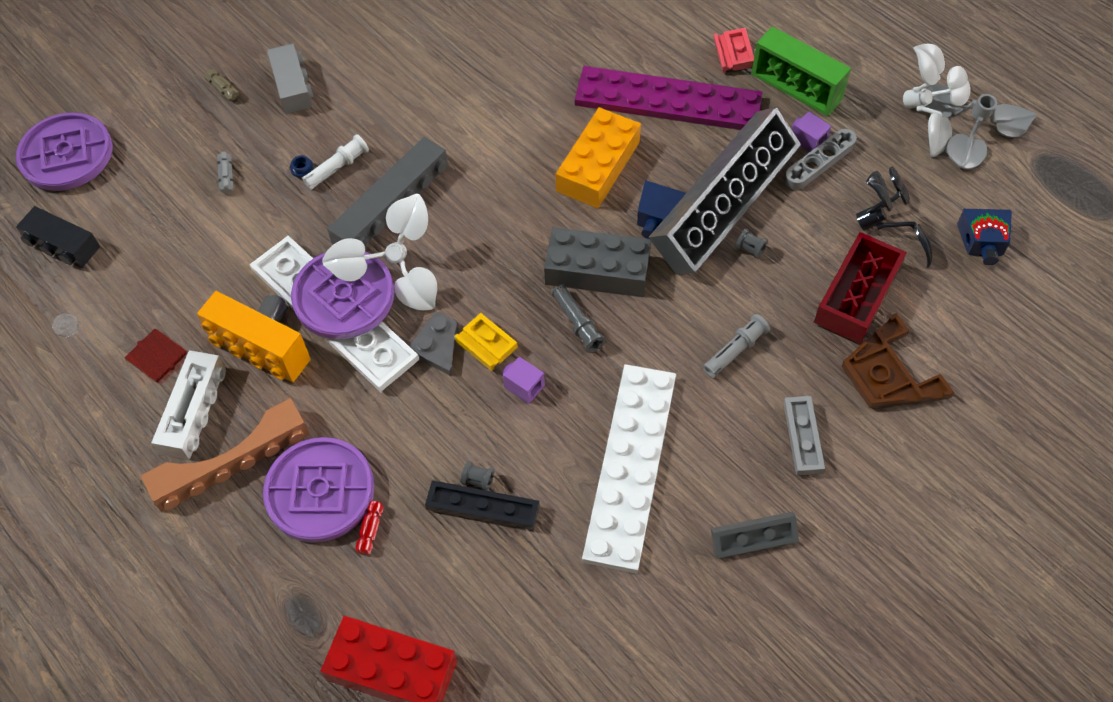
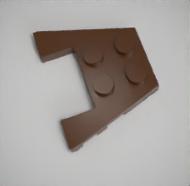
(882, 376)

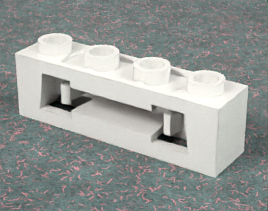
(189, 405)

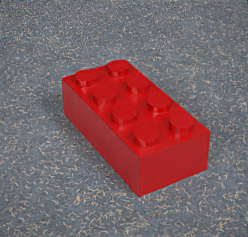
(388, 663)

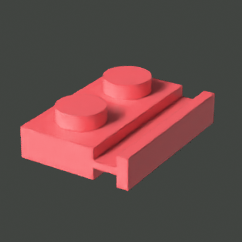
(734, 50)

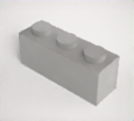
(290, 78)

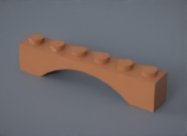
(177, 482)

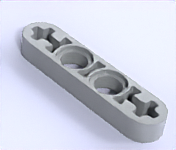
(818, 157)

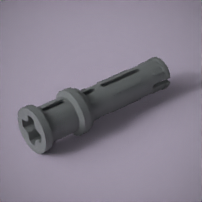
(583, 326)

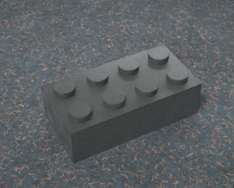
(597, 261)

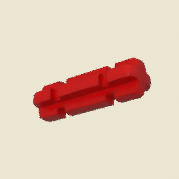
(369, 528)

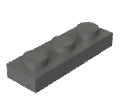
(754, 535)

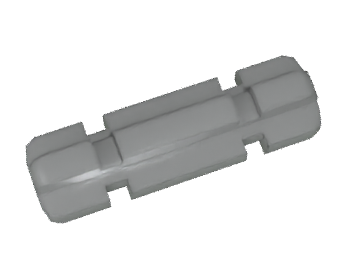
(225, 173)

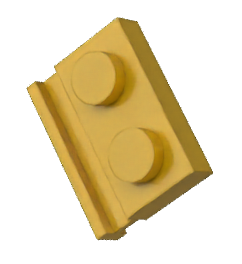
(486, 341)

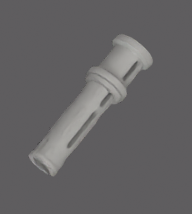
(743, 339)

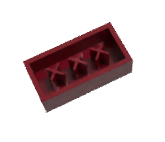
(859, 287)

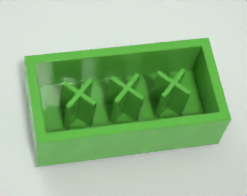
(800, 71)

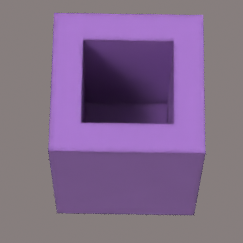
(810, 131)
(523, 379)

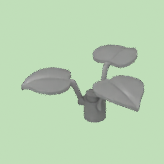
(970, 152)

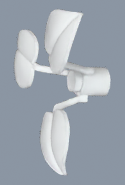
(931, 65)
(409, 219)

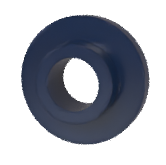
(301, 166)

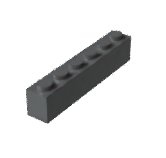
(407, 177)

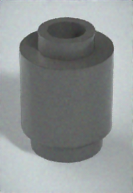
(273, 307)

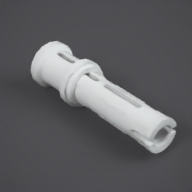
(344, 156)

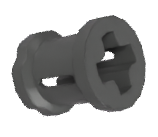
(751, 243)
(477, 476)

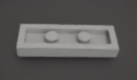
(803, 435)

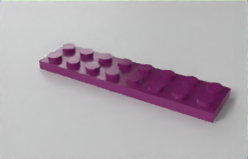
(667, 98)

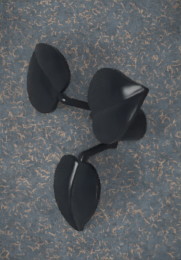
(875, 215)

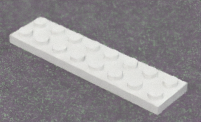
(375, 354)
(629, 470)

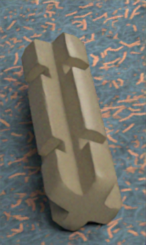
(221, 85)

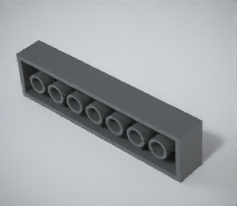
(725, 191)

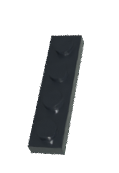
(482, 505)

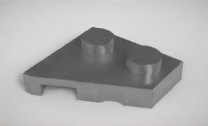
(437, 342)

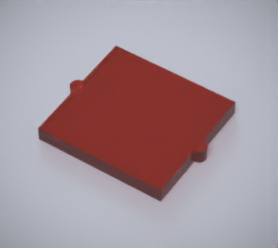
(155, 355)

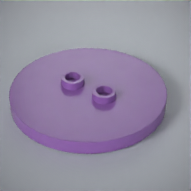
(64, 151)
(338, 306)
(318, 489)

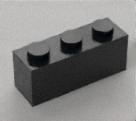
(57, 237)

